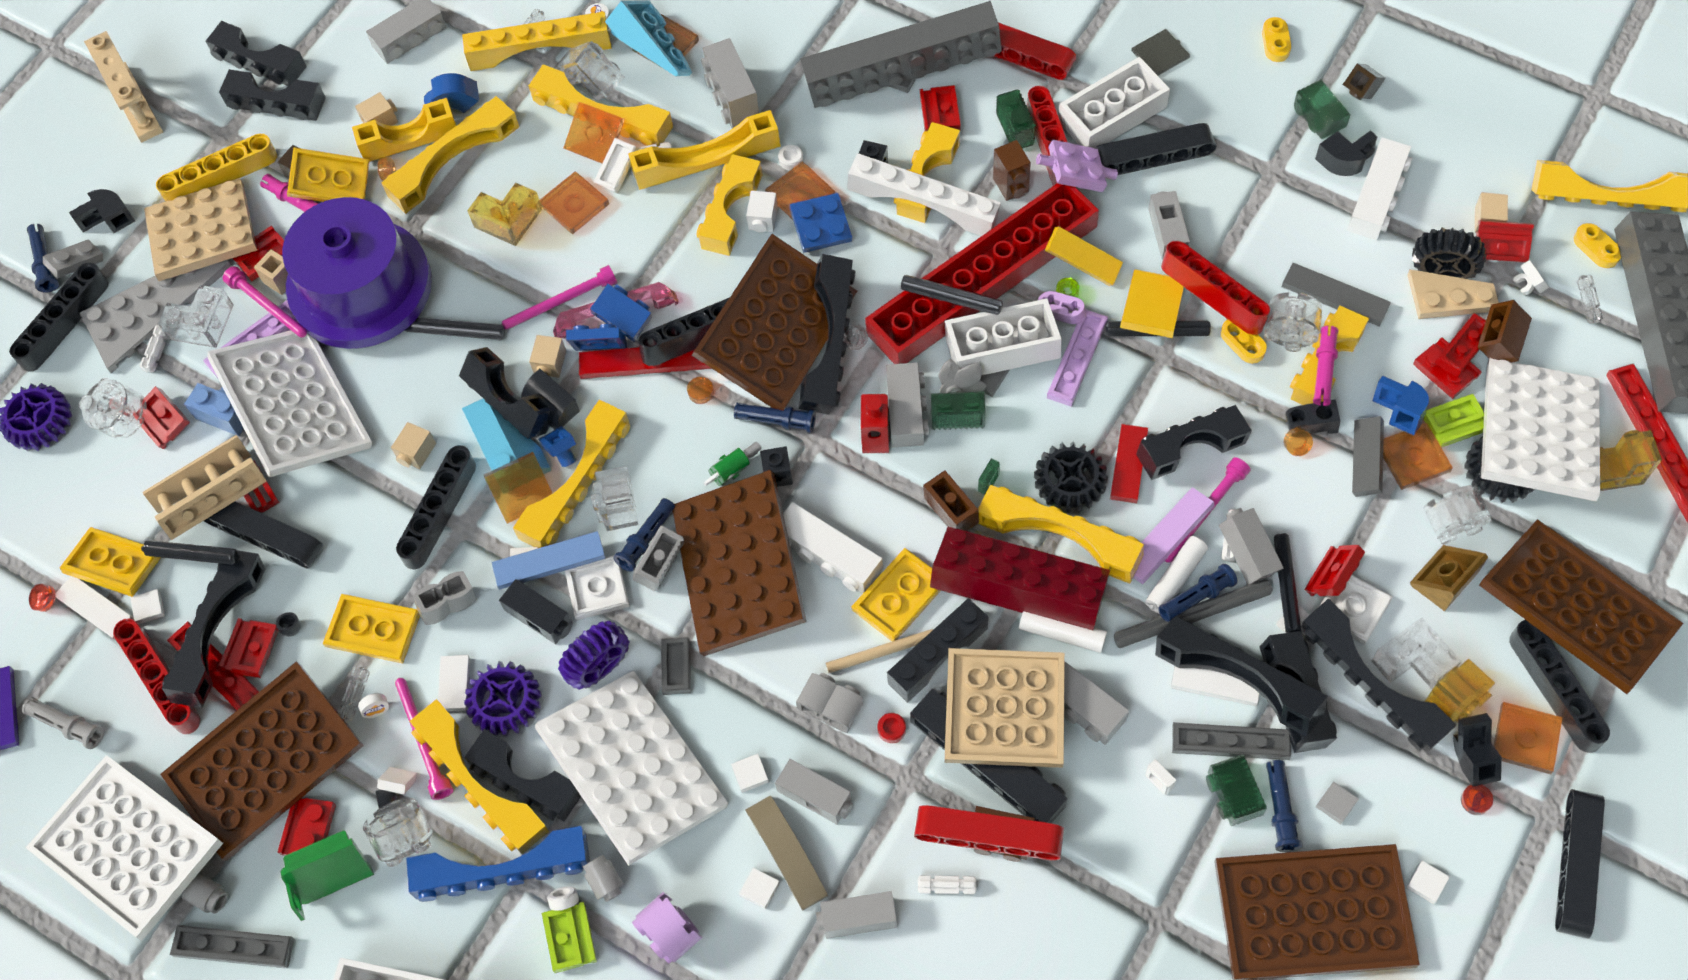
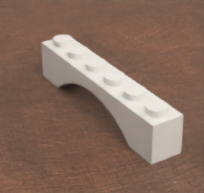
(880, 179)

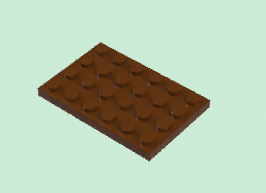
(769, 326)
(738, 563)
(1581, 605)
(262, 760)
(1315, 913)

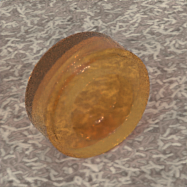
(386, 167)
(700, 390)
(1298, 442)

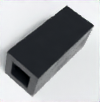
(536, 611)

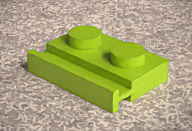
(1455, 420)
(569, 938)

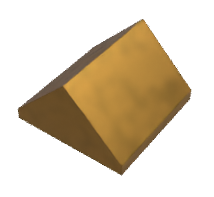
(1448, 574)

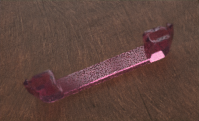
(661, 296)

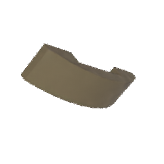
(787, 852)

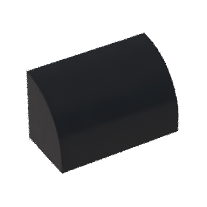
(555, 394)

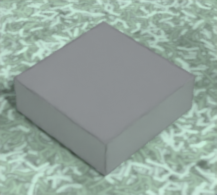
(1337, 803)

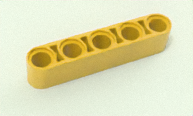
(218, 167)

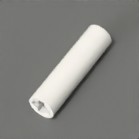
(1177, 573)
(1063, 632)

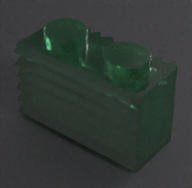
(1321, 109)
(1015, 118)
(958, 410)
(1236, 790)

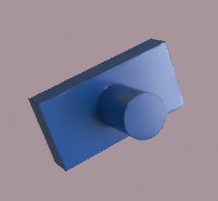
(558, 444)

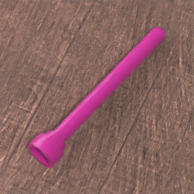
(602, 278)
(237, 279)
(1236, 471)
(439, 785)

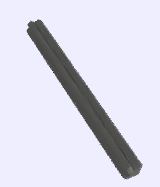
(1197, 612)

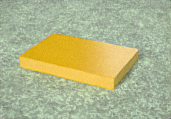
(326, 176)
(1152, 304)
(109, 562)
(897, 595)
(371, 628)

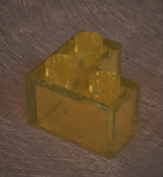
(506, 218)
(1629, 461)
(1461, 691)

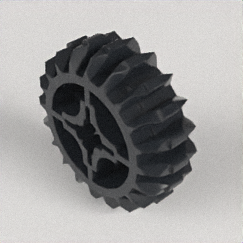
(1449, 253)
(1493, 488)
(1071, 490)

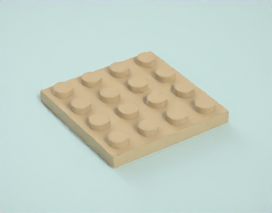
(199, 229)
(1005, 708)

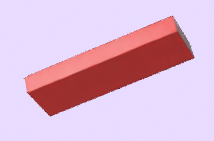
(1462, 347)
(1127, 465)

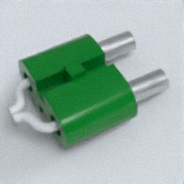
(732, 464)

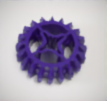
(35, 417)
(593, 655)
(495, 706)

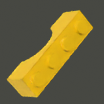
(382, 140)
(937, 148)
(738, 180)
(1351, 328)

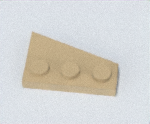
(1448, 295)

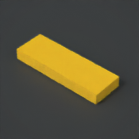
(1083, 256)

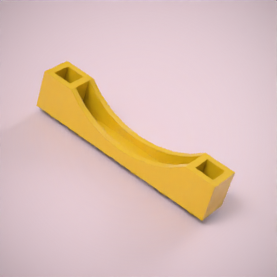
(491, 47)
(642, 123)
(488, 124)
(750, 137)
(1559, 180)
(1009, 512)
(544, 519)
(514, 819)

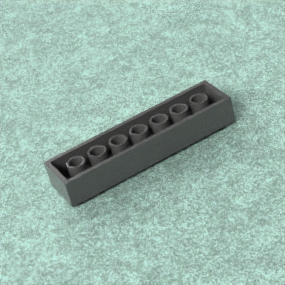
(902, 54)
(1657, 279)

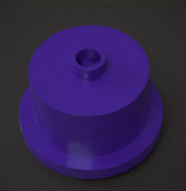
(354, 274)

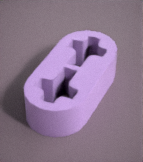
(1063, 305)

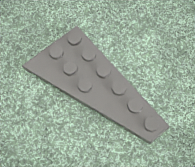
(131, 316)

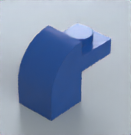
(457, 88)
(1407, 403)

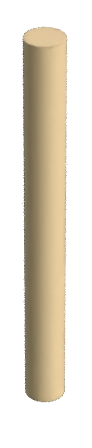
(876, 652)

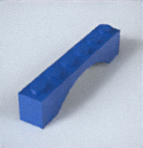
(558, 853)

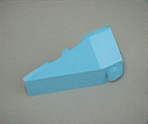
(643, 30)
(499, 438)

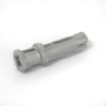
(71, 726)

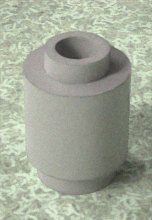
(603, 878)
(205, 894)

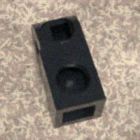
(1314, 417)

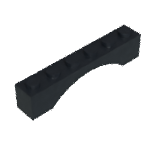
(832, 284)
(190, 676)
(1293, 701)
(1419, 719)

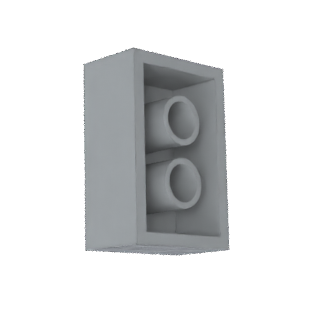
(730, 82)

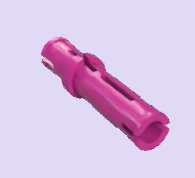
(280, 190)
(1326, 356)

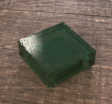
(989, 476)

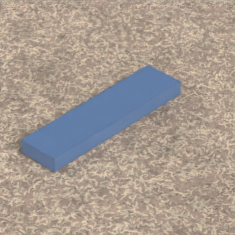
(548, 560)

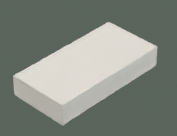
(615, 166)
(453, 681)

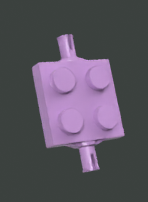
(1077, 166)

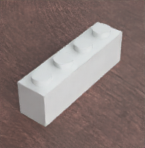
(1379, 187)
(831, 549)

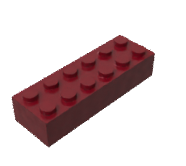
(1019, 578)

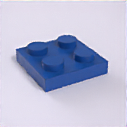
(820, 222)
(601, 338)

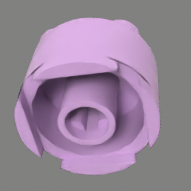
(667, 927)

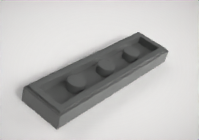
(1335, 293)
(1231, 741)
(232, 946)

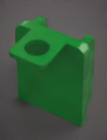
(323, 870)

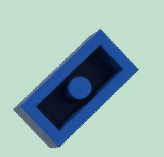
(618, 309)

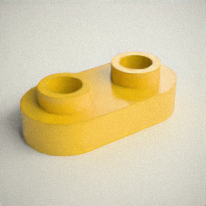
(1276, 34)
(1596, 245)
(1243, 342)

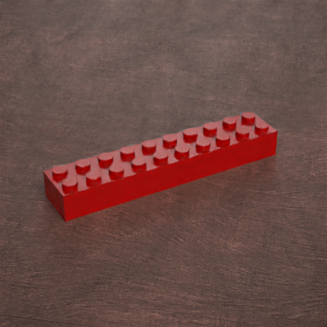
(985, 267)

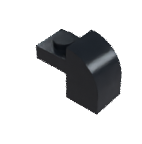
(1342, 156)
(103, 206)
(1475, 751)

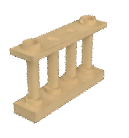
(123, 86)
(210, 498)

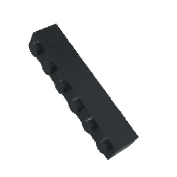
(1017, 785)

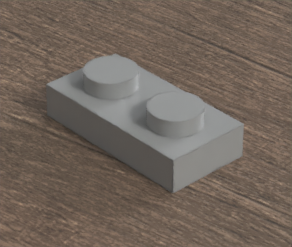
(70, 258)

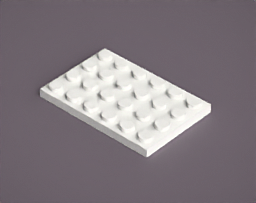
(289, 401)
(1541, 429)
(631, 767)
(124, 847)

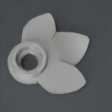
(961, 379)

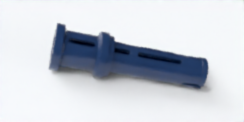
(45, 279)
(787, 419)
(639, 542)
(1207, 587)
(1283, 819)

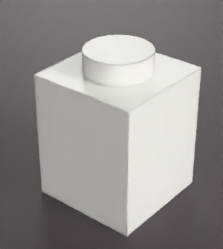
(762, 211)

